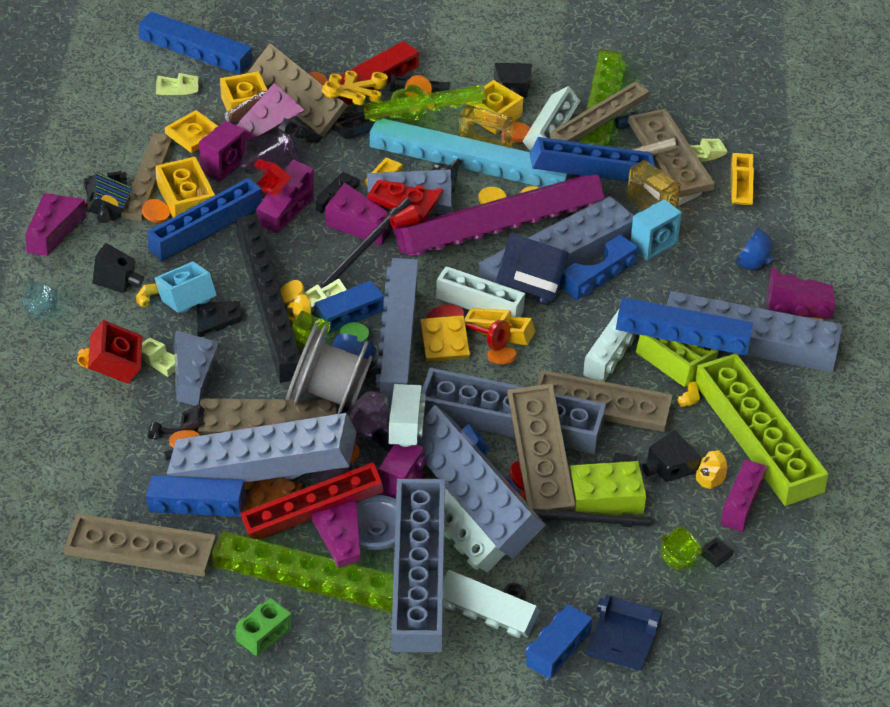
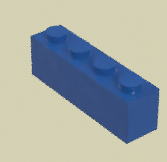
(196, 496)

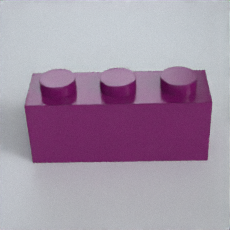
(743, 495)

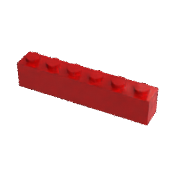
(395, 60)
(300, 505)

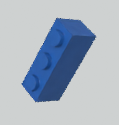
(350, 305)
(558, 641)

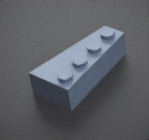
(429, 179)

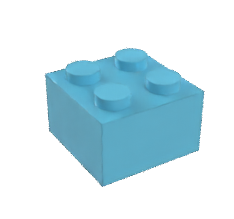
(656, 229)
(185, 287)

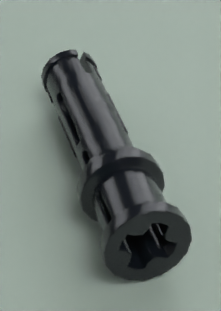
(400, 83)

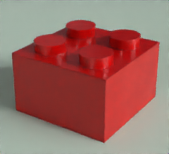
(115, 351)

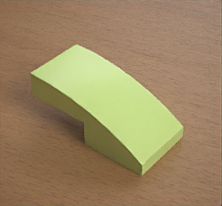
(183, 85)
(709, 149)
(317, 294)
(155, 355)

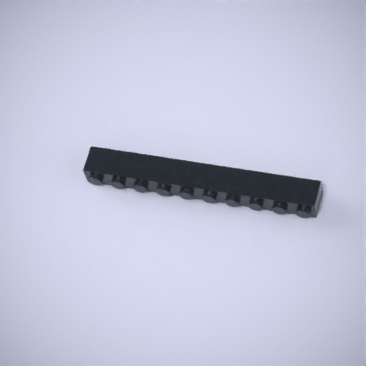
(268, 297)

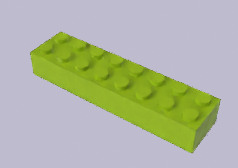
(761, 429)

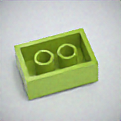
(608, 488)

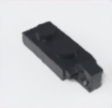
(298, 130)
(330, 191)

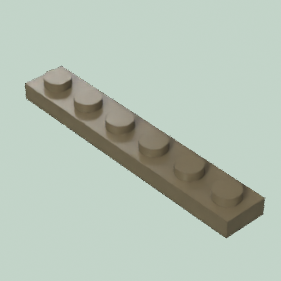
(601, 113)
(146, 176)

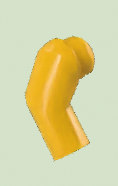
(144, 294)
(691, 397)

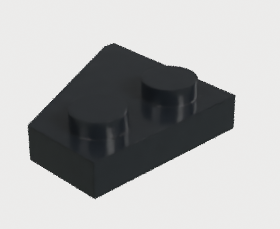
(352, 125)
(217, 316)

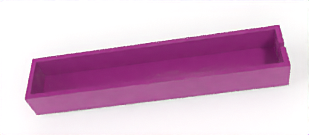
(499, 215)

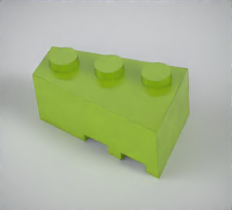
(674, 358)

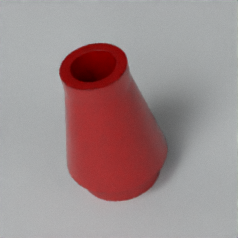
(408, 217)

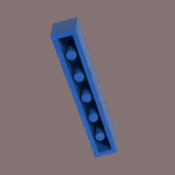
(195, 42)
(585, 158)
(204, 219)
(684, 326)

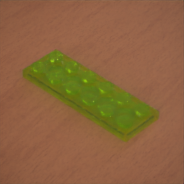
(432, 101)

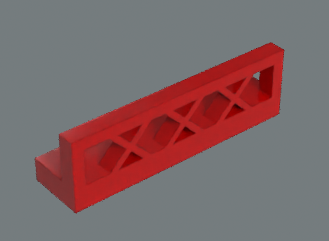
(273, 178)

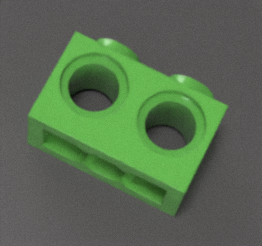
(263, 626)

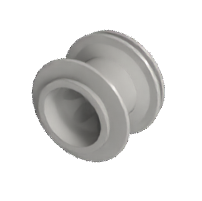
(328, 372)

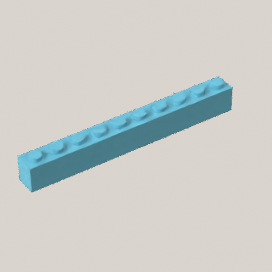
(474, 154)

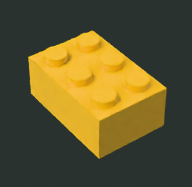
(182, 185)

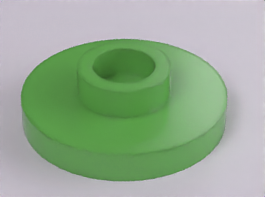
(356, 329)

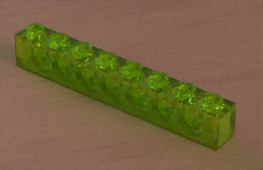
(605, 83)
(304, 571)

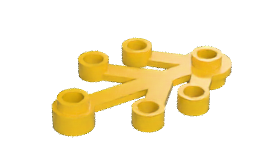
(333, 88)

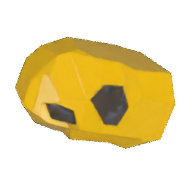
(300, 303)
(712, 470)

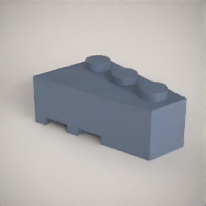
(193, 366)

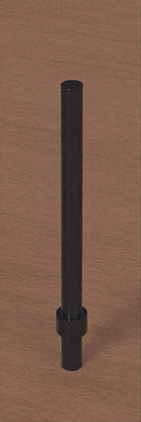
(358, 251)
(625, 519)

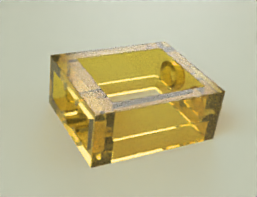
(487, 118)
(652, 176)

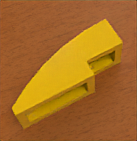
(742, 179)
(520, 328)

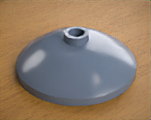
(376, 522)

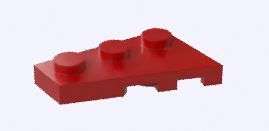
(393, 193)

